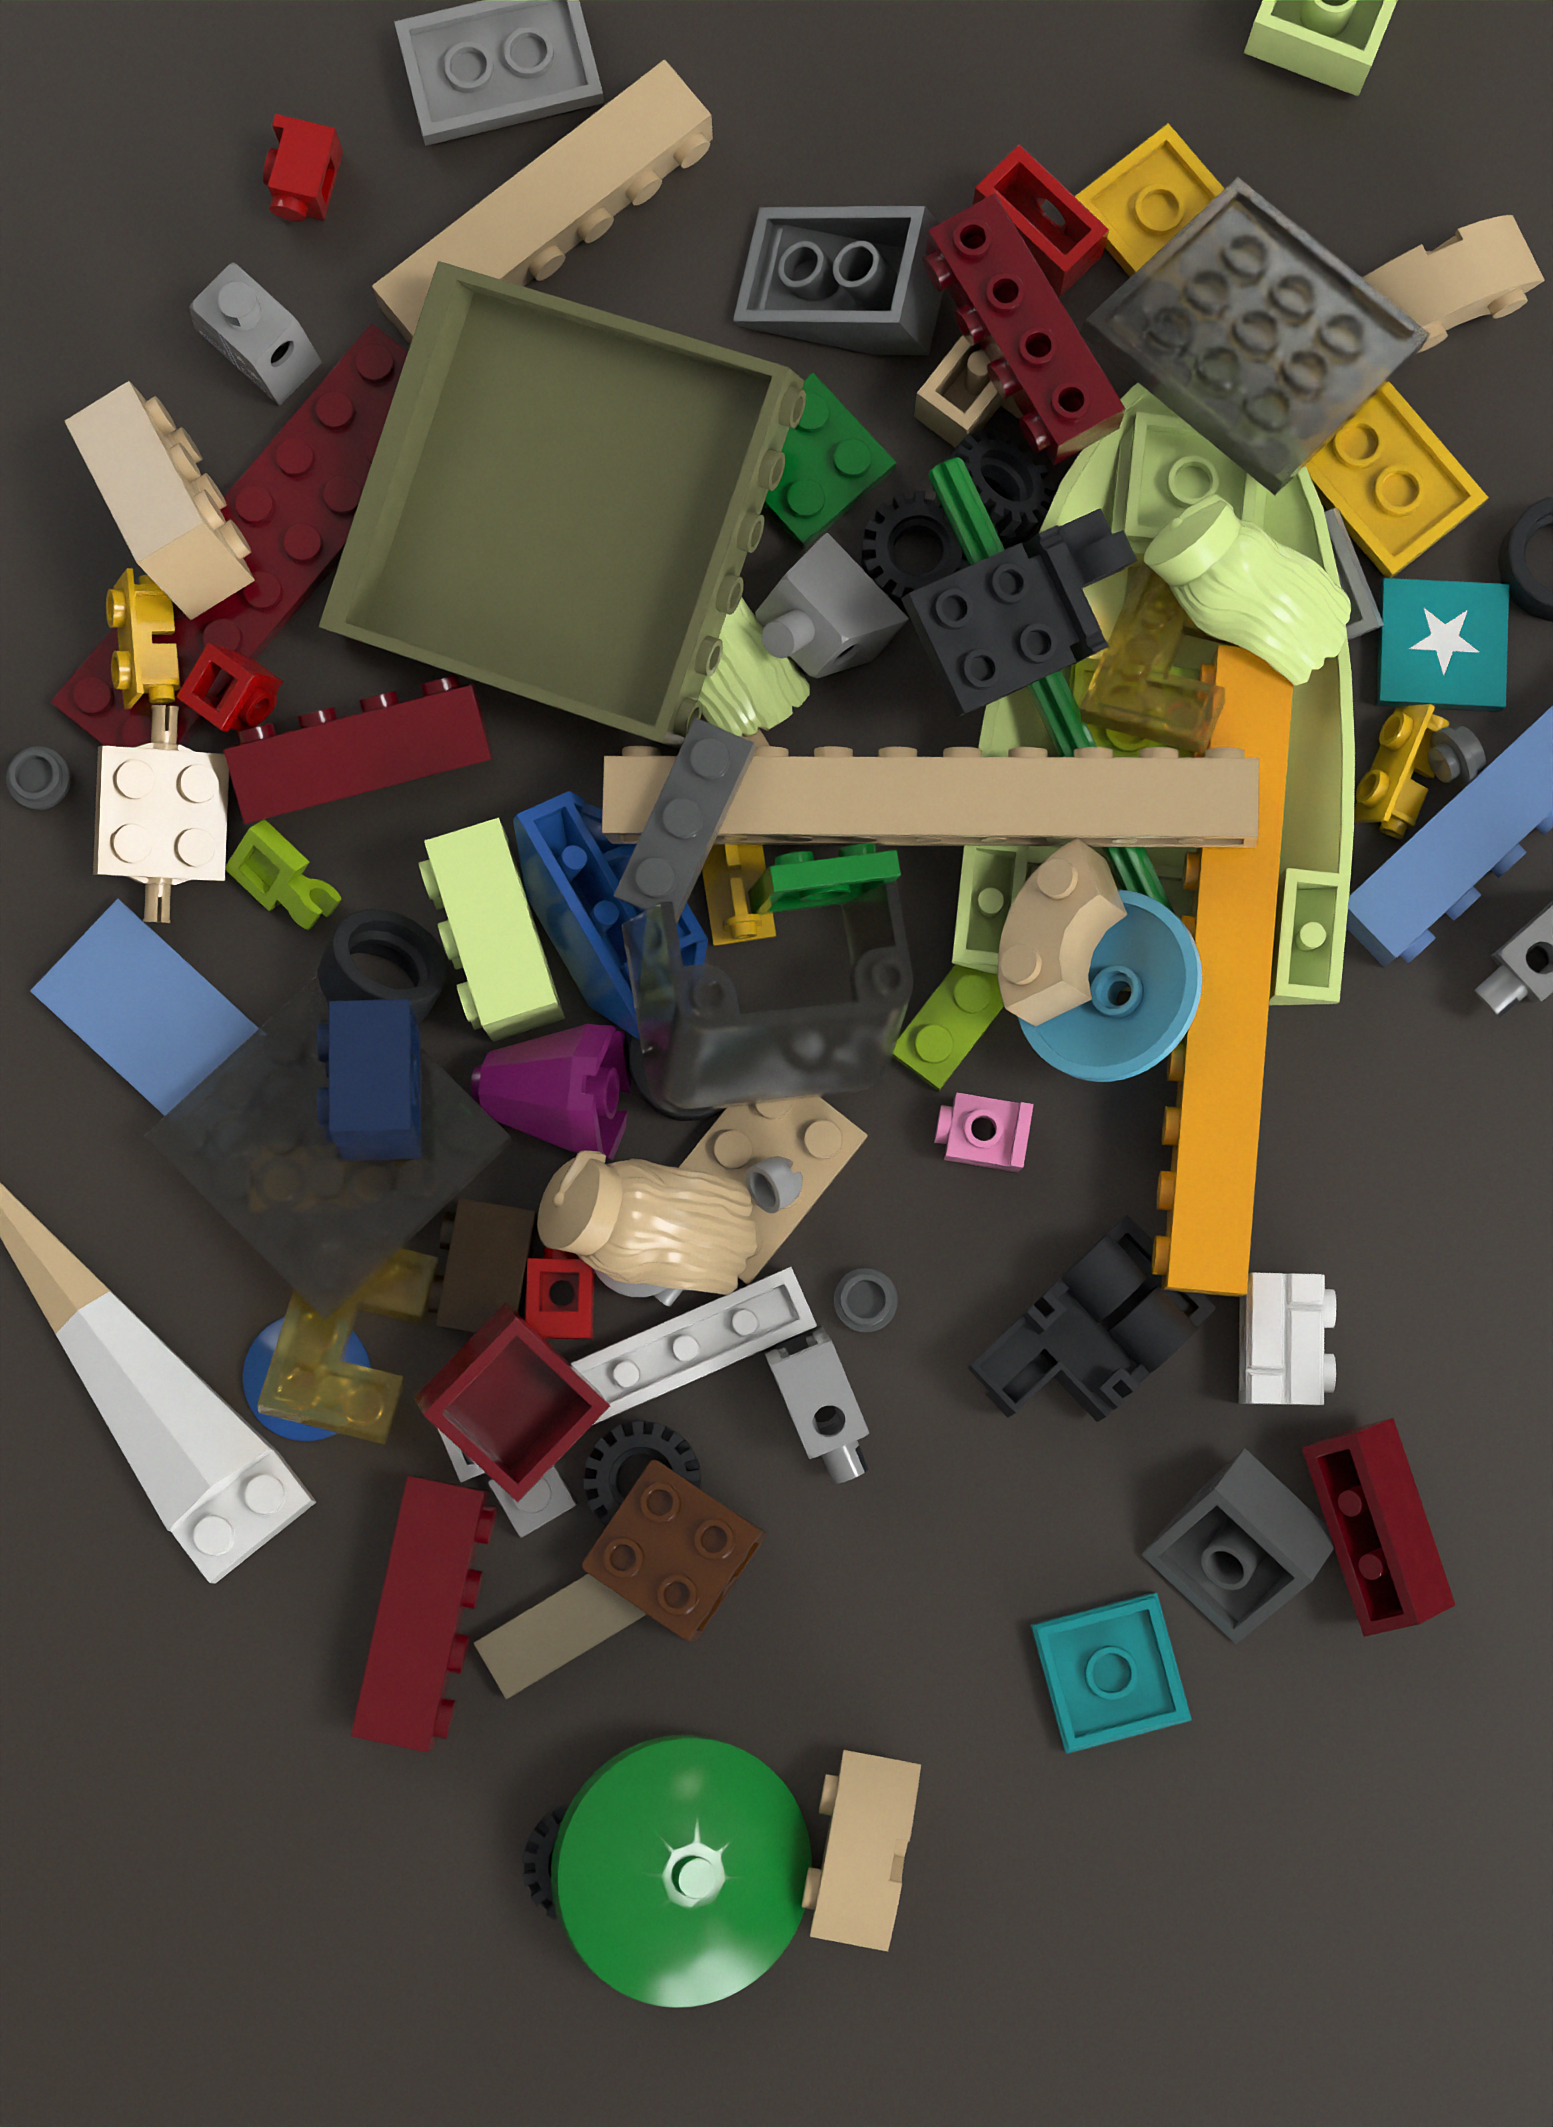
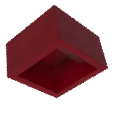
(511, 1402)

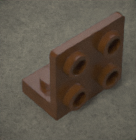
(673, 1551)

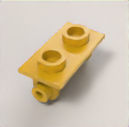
(139, 664)
(1387, 790)
(727, 879)

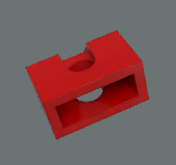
(1060, 251)

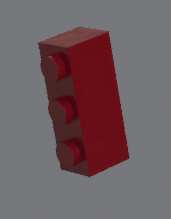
(1378, 1527)

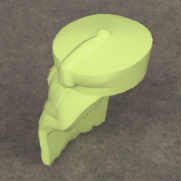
(1251, 588)
(750, 684)

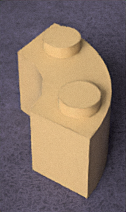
(1466, 277)
(1054, 933)
(864, 1850)

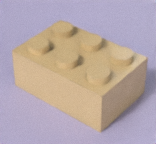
(162, 499)

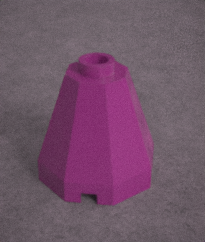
(560, 1087)

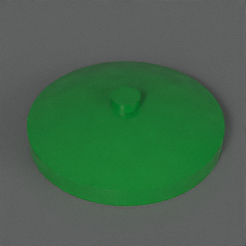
(681, 1870)

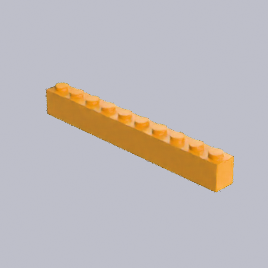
(1224, 1048)

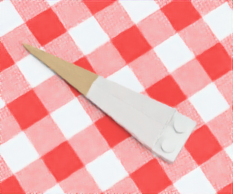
(193, 1454)

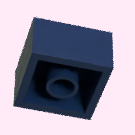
(373, 1079)

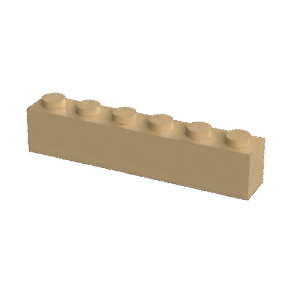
(562, 194)

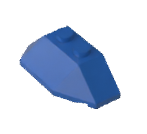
(571, 887)

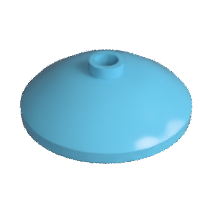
(1161, 966)

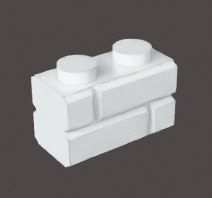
(1284, 1340)

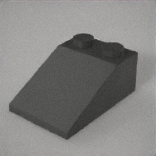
(842, 278)

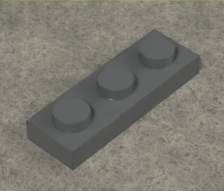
(686, 818)

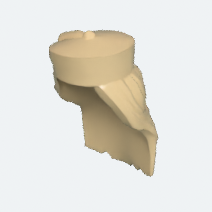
(650, 1222)

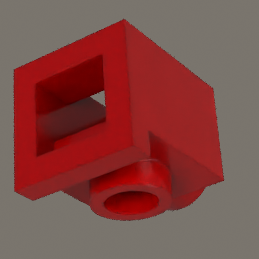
(302, 168)
(246, 698)
(556, 1321)

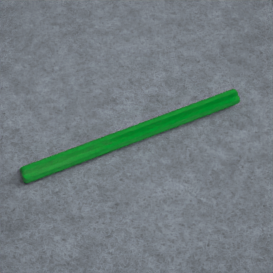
(1051, 693)

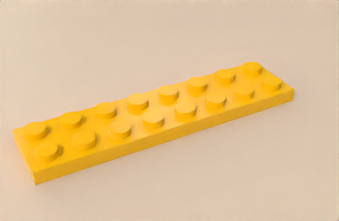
(1385, 465)

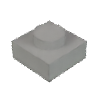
(539, 1506)

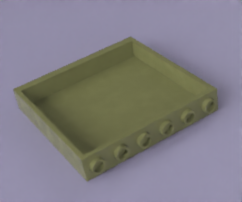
(564, 503)

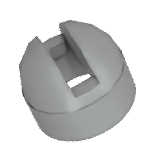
(773, 1183)

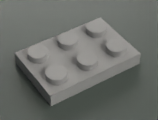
(497, 65)

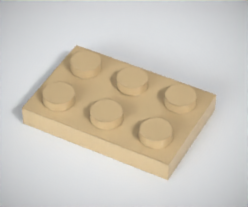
(801, 1130)

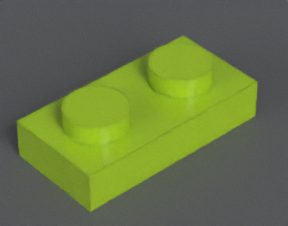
(949, 1024)

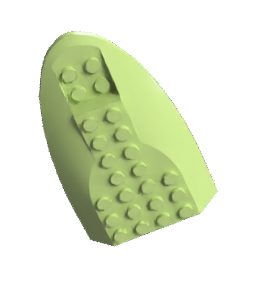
(1141, 483)

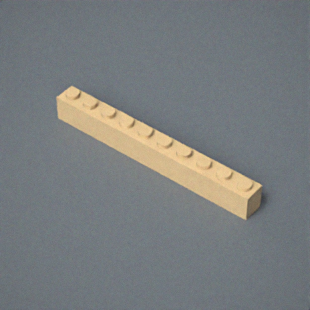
(962, 798)

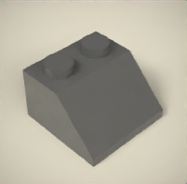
(1241, 1547)

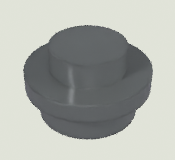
(1456, 756)
(38, 778)
(865, 1300)

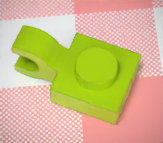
(273, 875)

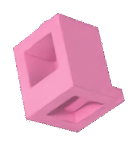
(1002, 1152)

